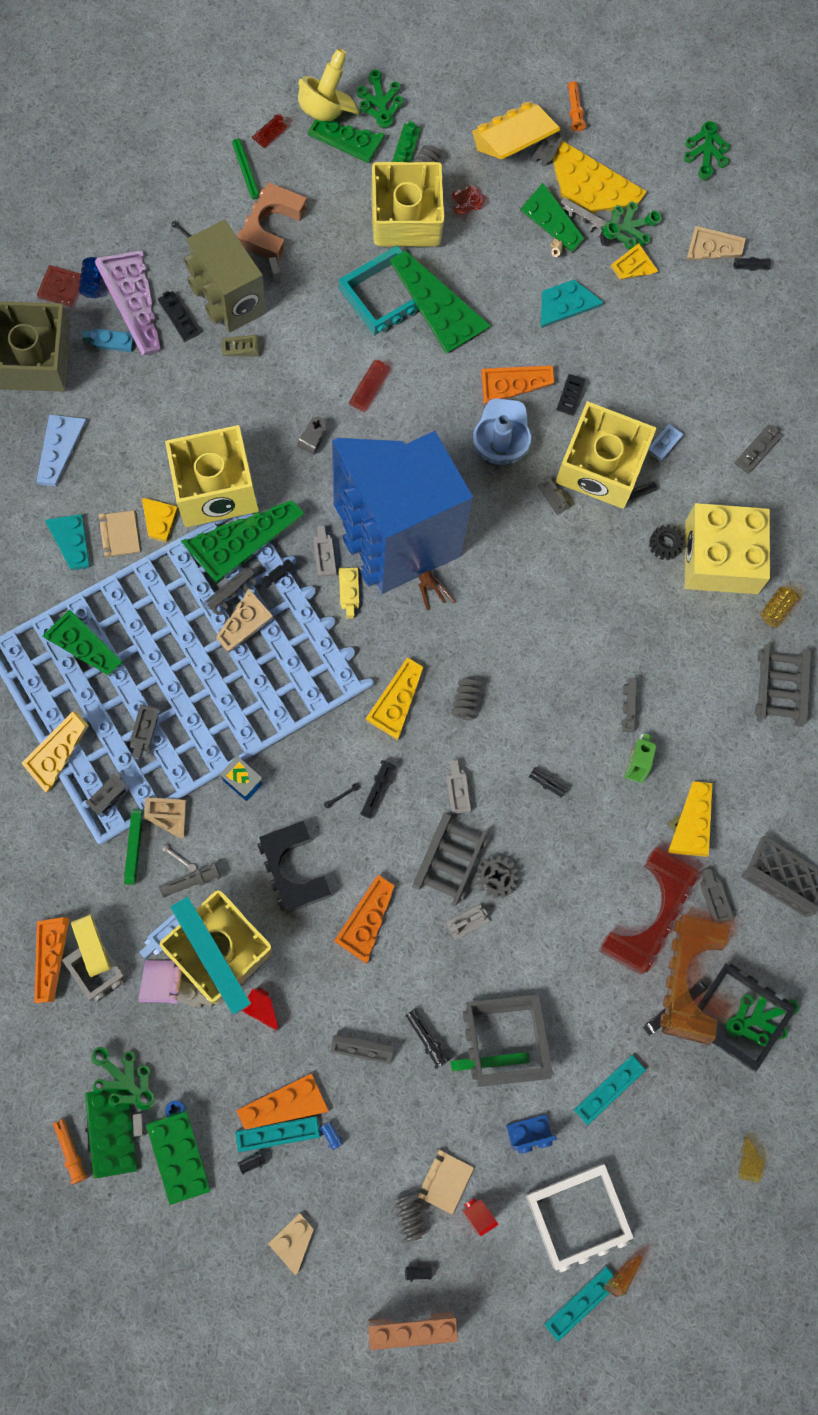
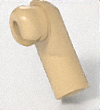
(557, 247)

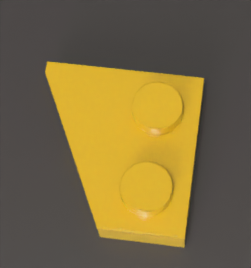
(633, 264)
(159, 519)

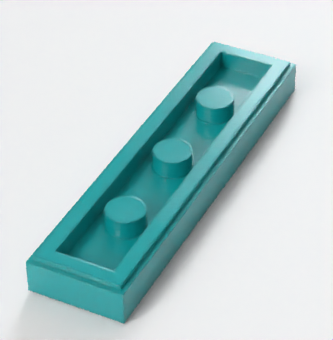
(609, 1090)
(277, 1134)
(579, 1305)

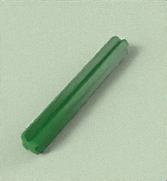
(245, 168)

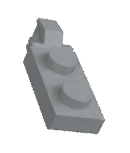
(324, 554)
(457, 789)
(192, 996)

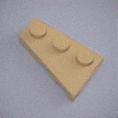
(714, 245)
(244, 622)

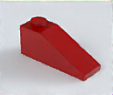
(479, 1216)

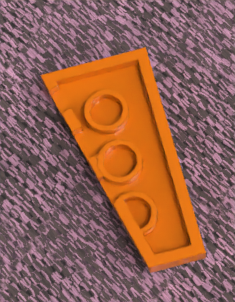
(514, 381)
(364, 922)
(288, 1103)

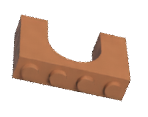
(272, 200)
(435, 1330)

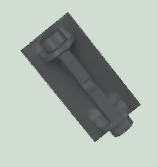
(554, 495)

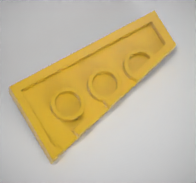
(395, 701)
(54, 752)
(694, 824)

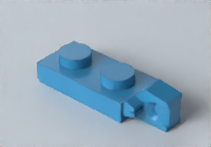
(109, 339)

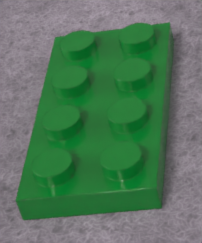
(110, 1135)
(178, 1157)

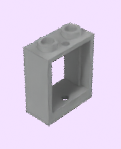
(98, 993)

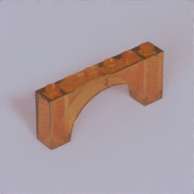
(681, 1014)

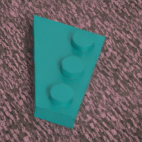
(71, 540)

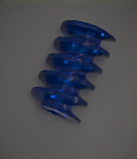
(90, 279)

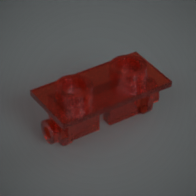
(270, 131)

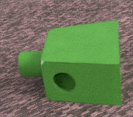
(640, 759)

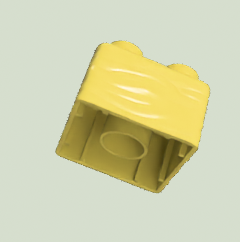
(407, 204)
(233, 934)

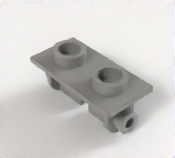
(467, 922)

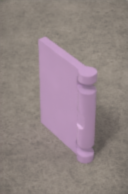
(160, 981)

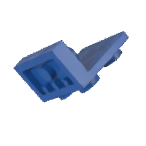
(529, 1133)

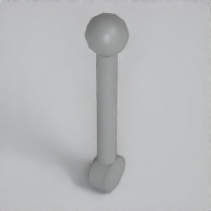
(165, 848)

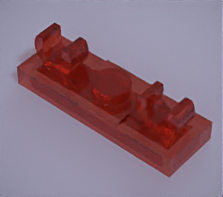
(369, 385)

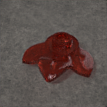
(467, 199)

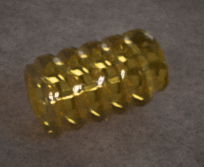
(778, 606)

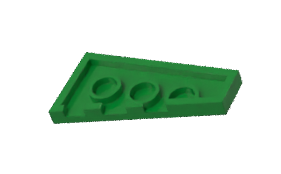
(346, 139)
(549, 215)
(81, 642)

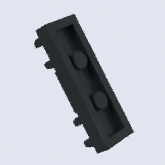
(178, 316)

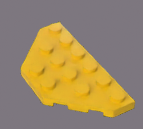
(591, 183)

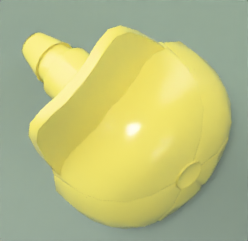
(320, 97)

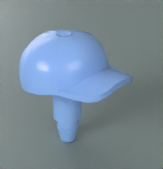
(506, 427)

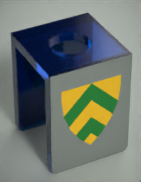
(241, 778)

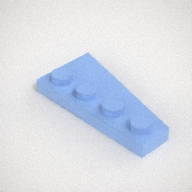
(58, 446)

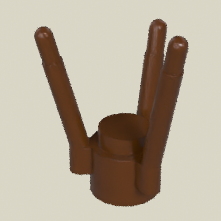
(430, 582)

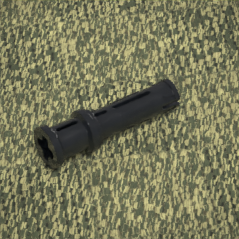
(380, 779)
(432, 1046)

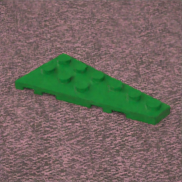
(443, 311)
(236, 542)

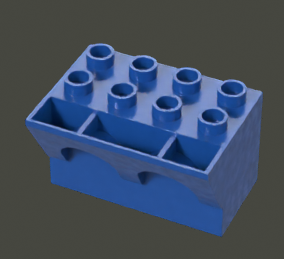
(399, 506)

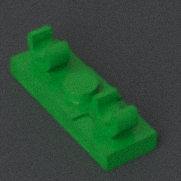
(406, 143)

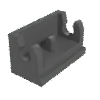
(547, 148)
(107, 795)

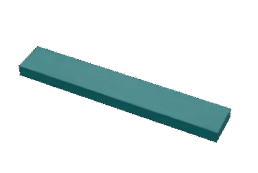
(210, 955)

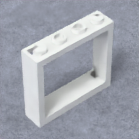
(602, 1248)

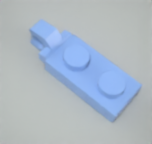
(155, 937)

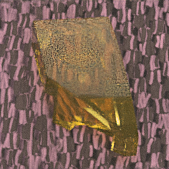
(751, 1163)

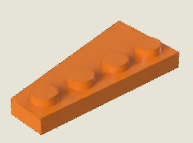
(49, 953)

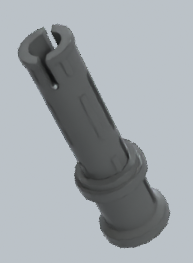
(199, 877)

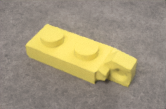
(349, 590)

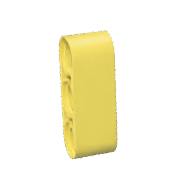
(90, 945)

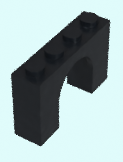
(292, 895)

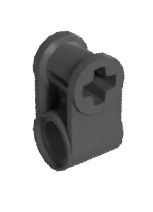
(311, 437)

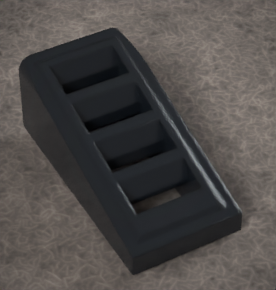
(575, 384)

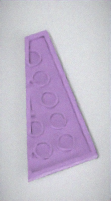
(131, 292)

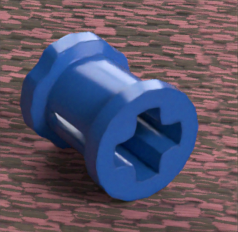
(169, 1107)

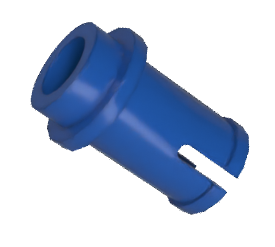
(331, 1136)

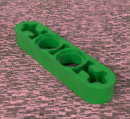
(133, 847)
(492, 1061)

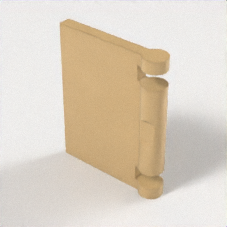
(119, 533)
(446, 1182)

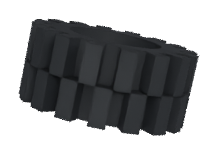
(661, 551)

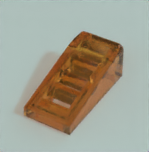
(622, 1279)

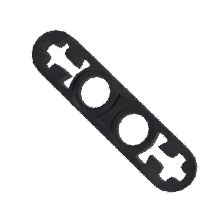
(695, 991)

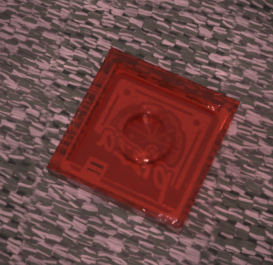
(59, 286)

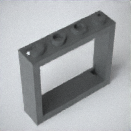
(503, 1005)

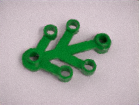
(379, 101)
(707, 149)
(612, 230)
(757, 1018)
(123, 1082)

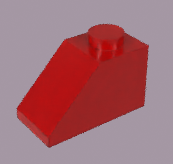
(261, 1008)

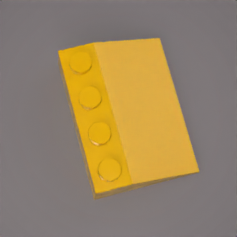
(514, 131)

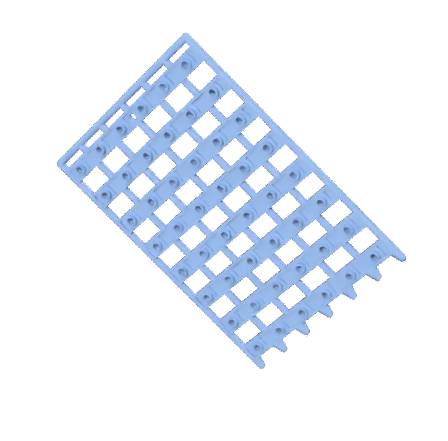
(294, 598)

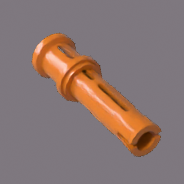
(576, 112)
(73, 1161)

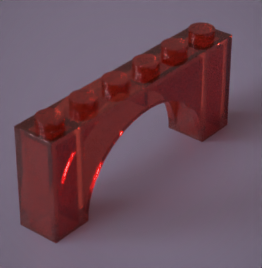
(674, 880)

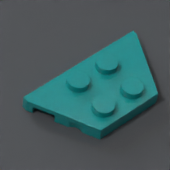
(566, 302)

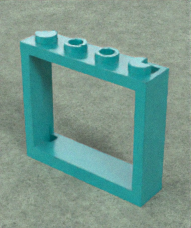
(364, 272)

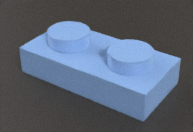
(664, 442)

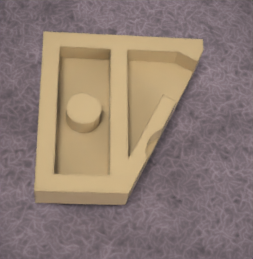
(167, 814)
(292, 1242)

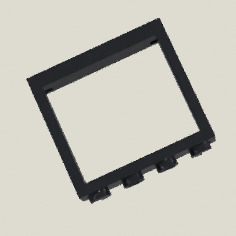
(768, 994)

